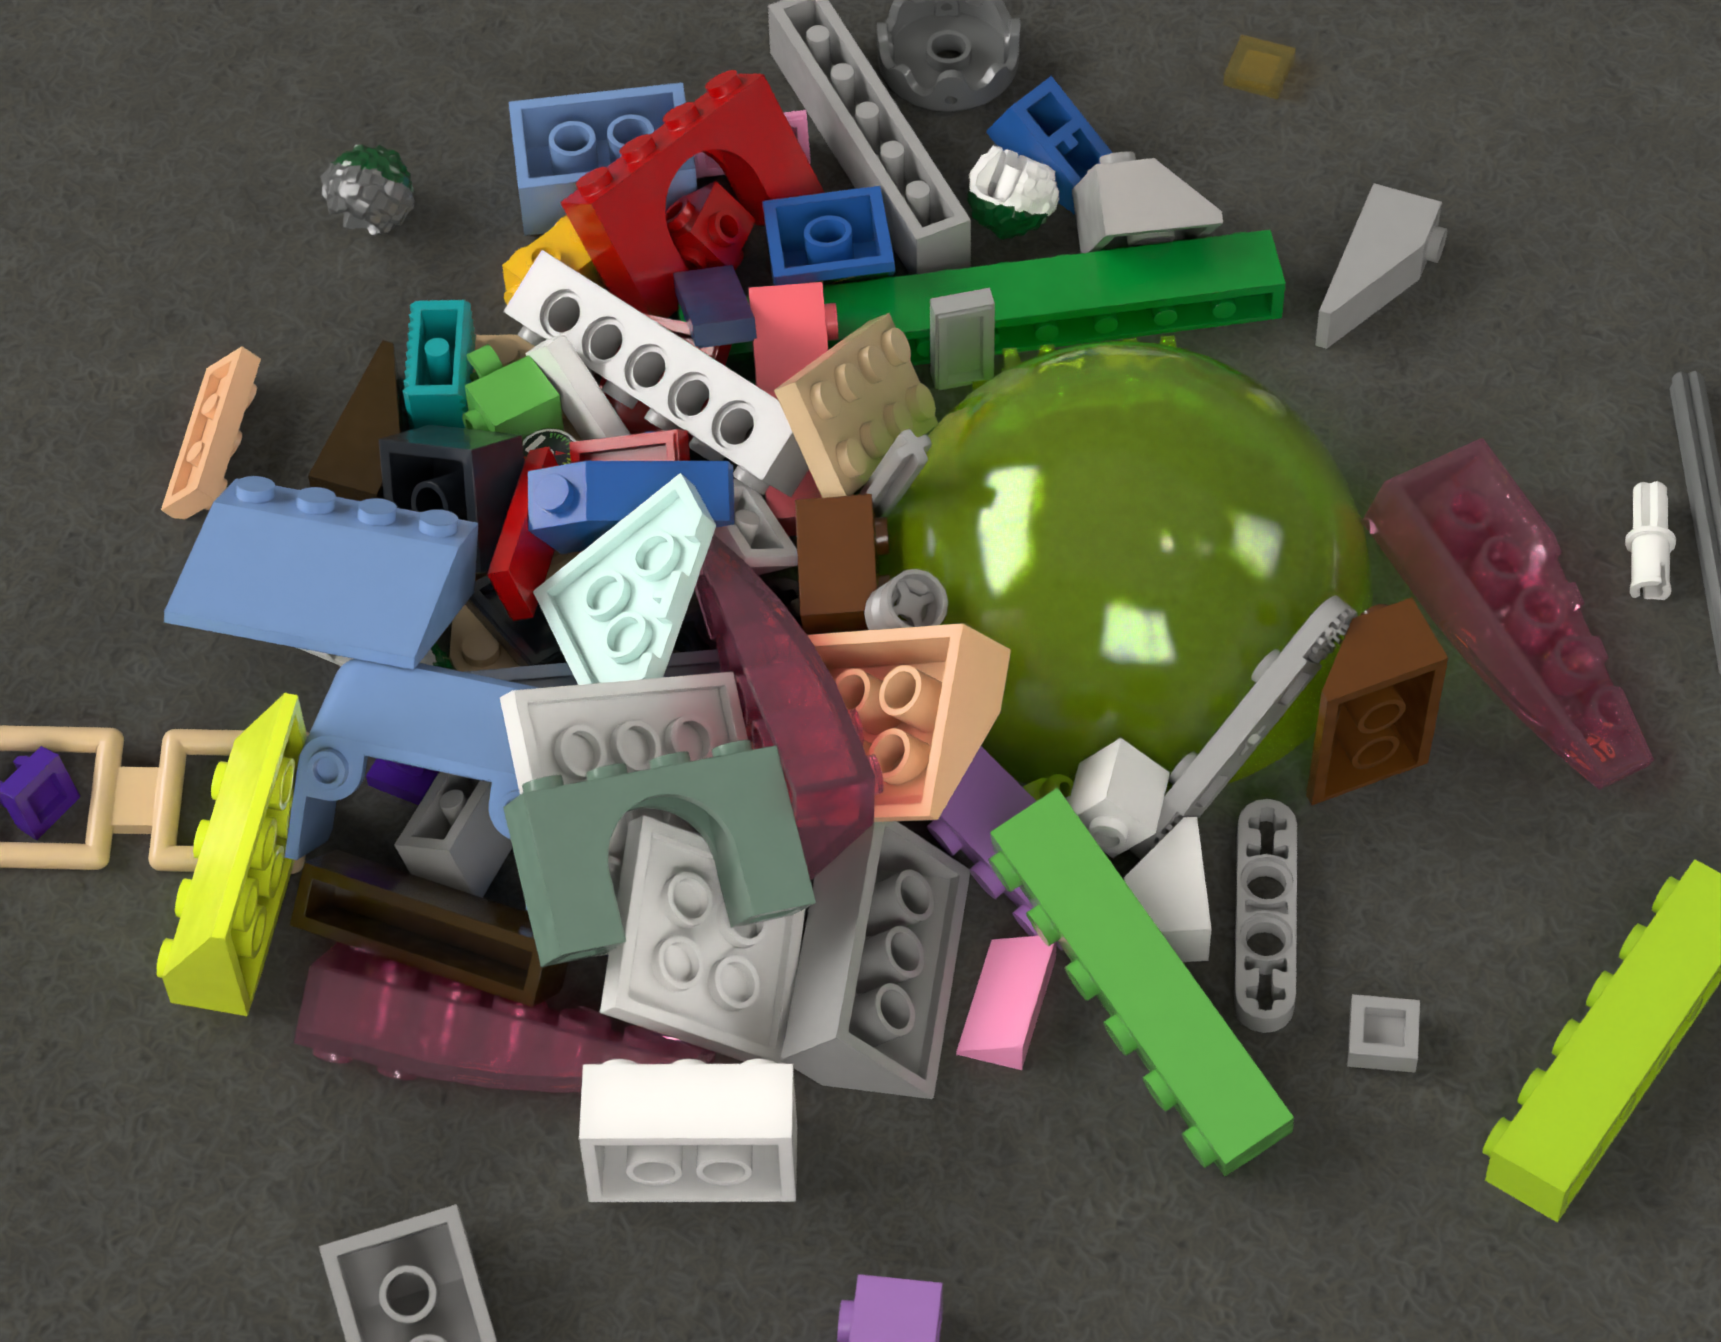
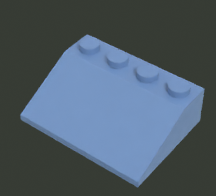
(326, 572)

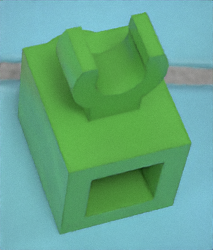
(510, 397)

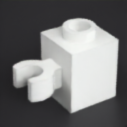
(1119, 796)

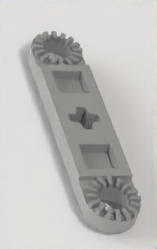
(1278, 683)

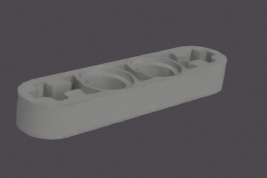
(1265, 915)

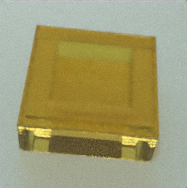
(1259, 66)

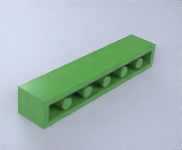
(1140, 983)

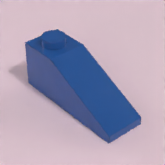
(1053, 133)
(585, 499)

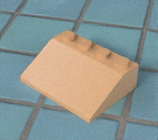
(921, 706)

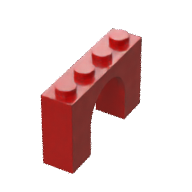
(623, 206)

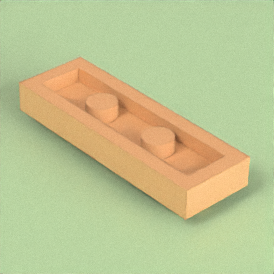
(212, 434)

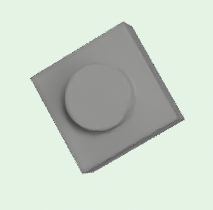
(1383, 1033)

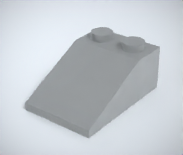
(409, 1282)

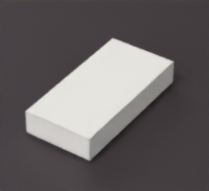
(578, 391)

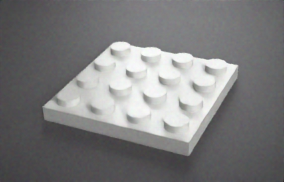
(620, 722)

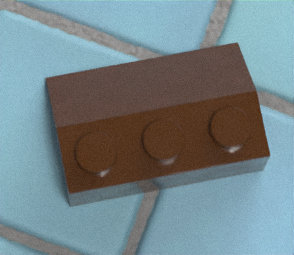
(1377, 701)

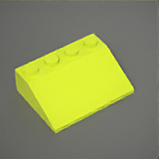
(240, 869)

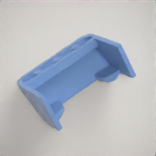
(406, 717)

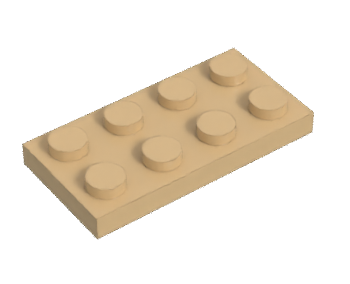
(855, 405)

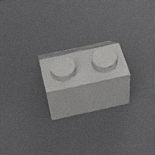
(1138, 205)

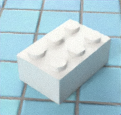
(689, 1131)

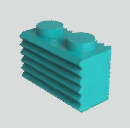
(438, 362)

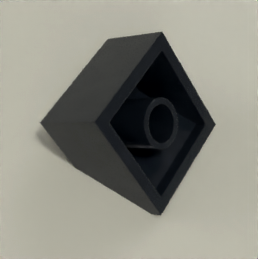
(457, 473)

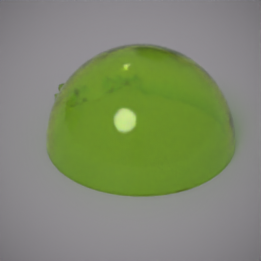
(1134, 545)

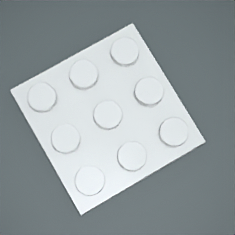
(684, 962)

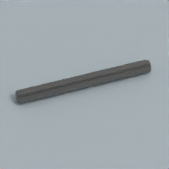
(1703, 484)

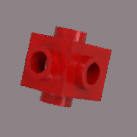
(709, 228)

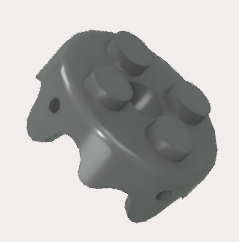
(923, 28)

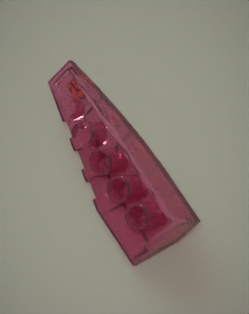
(1501, 598)
(790, 704)
(457, 1033)

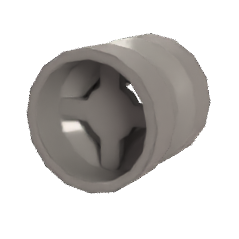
(917, 597)

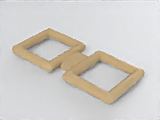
(121, 797)

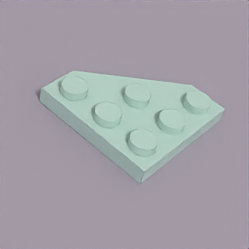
(630, 589)

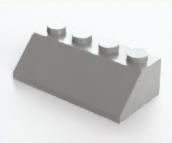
(878, 965)

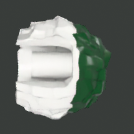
(1011, 193)

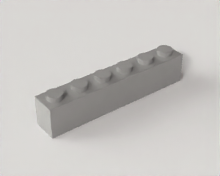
(869, 134)

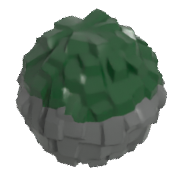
(369, 189)

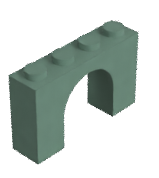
(731, 799)

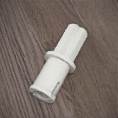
(1650, 542)

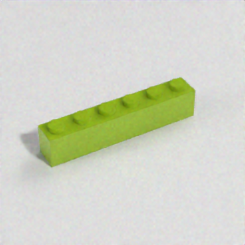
(1614, 1051)

